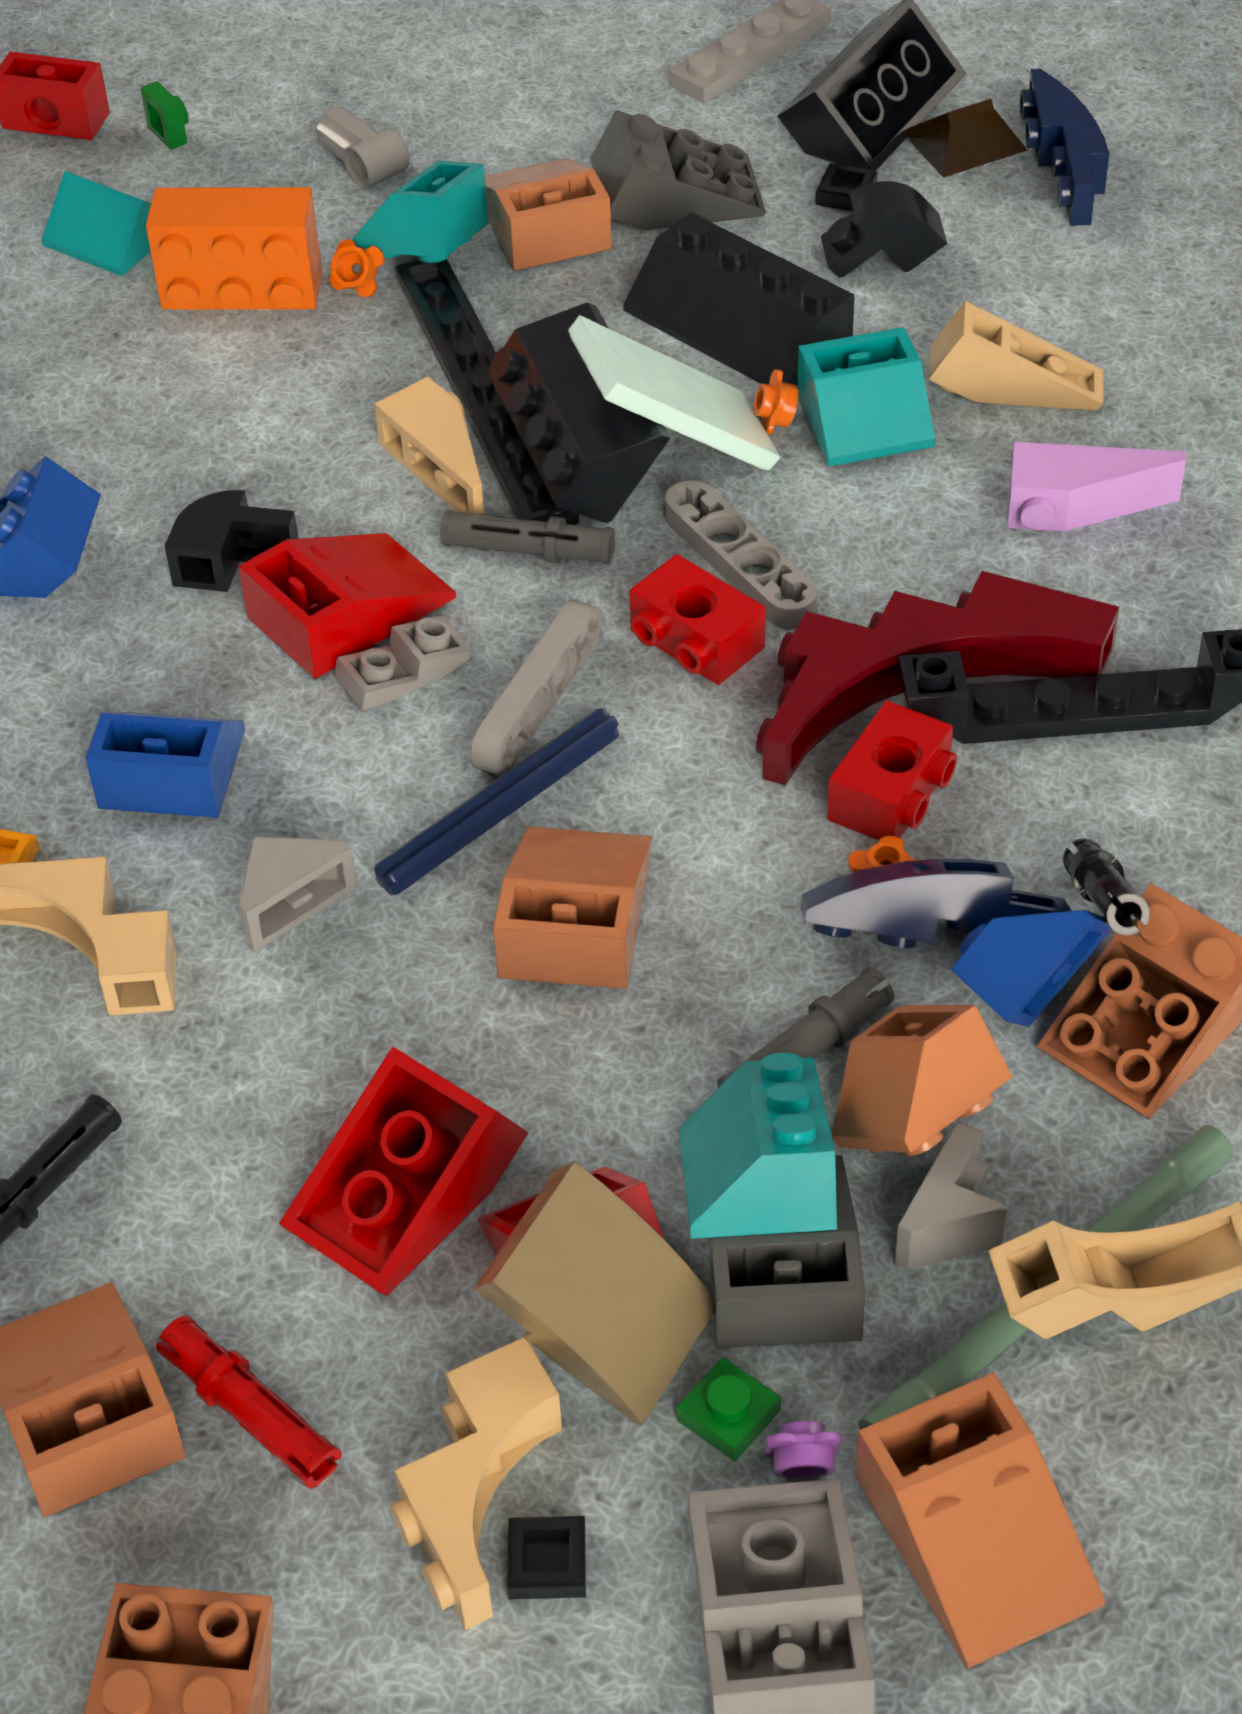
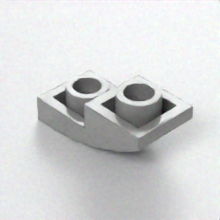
(414, 658)

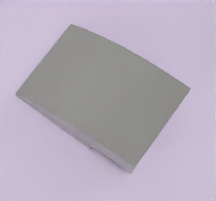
(780, 1600)

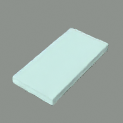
(672, 394)

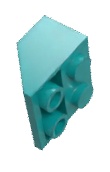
(430, 213)
(865, 396)

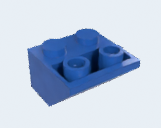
(43, 529)
(163, 762)

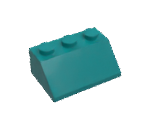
(761, 1153)

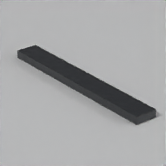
(465, 359)

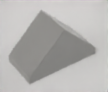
(290, 883)

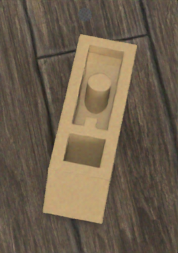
(1009, 366)
(430, 438)

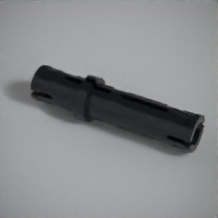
(1105, 886)
(87, 1127)

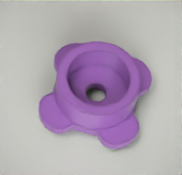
(803, 1450)

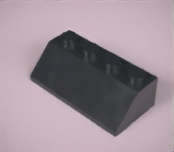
(874, 90)
(736, 300)
(579, 442)

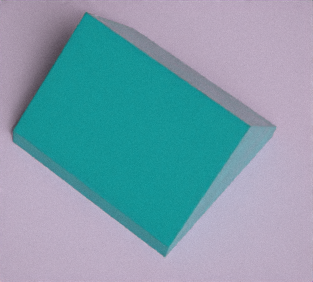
(98, 225)

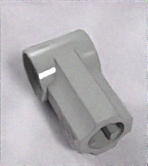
(365, 152)

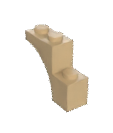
(78, 904)
(1144, 1276)
(495, 1417)

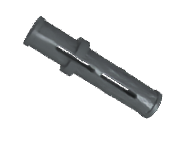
(549, 539)
(830, 1019)

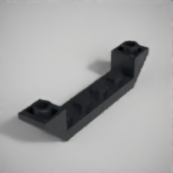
(1076, 704)

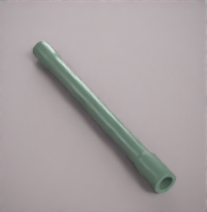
(1177, 1176)

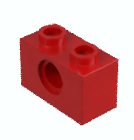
(52, 95)
(697, 619)
(891, 773)

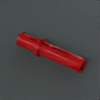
(225, 1381)

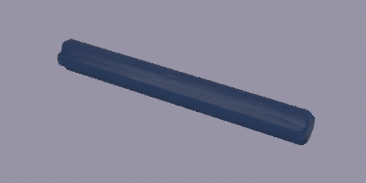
(496, 802)

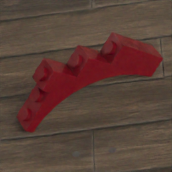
(998, 628)

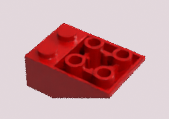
(337, 595)

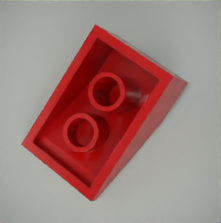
(401, 1173)

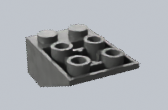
(668, 173)
(791, 1283)

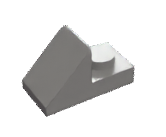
(947, 1211)

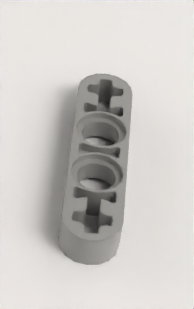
(748, 549)
(536, 687)

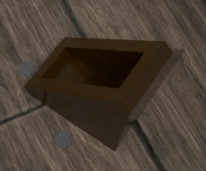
(965, 138)

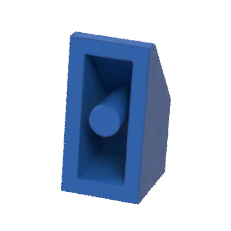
(1027, 959)

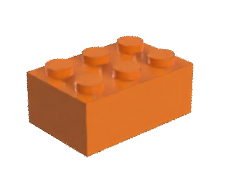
(235, 247)

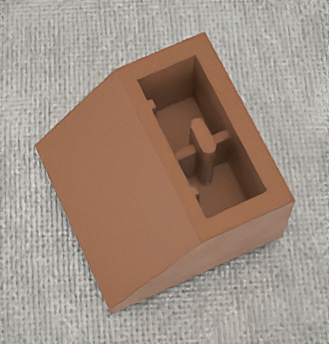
(916, 1078)
(183, 1653)

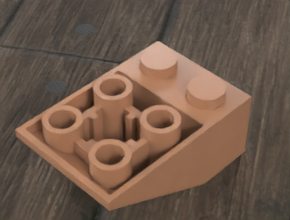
(549, 212)
(571, 907)
(1152, 1005)
(84, 1400)
(977, 1519)

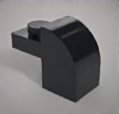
(884, 218)
(218, 534)

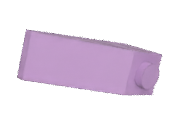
(1083, 485)

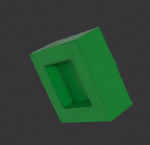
(165, 115)
(728, 1408)

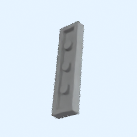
(748, 48)

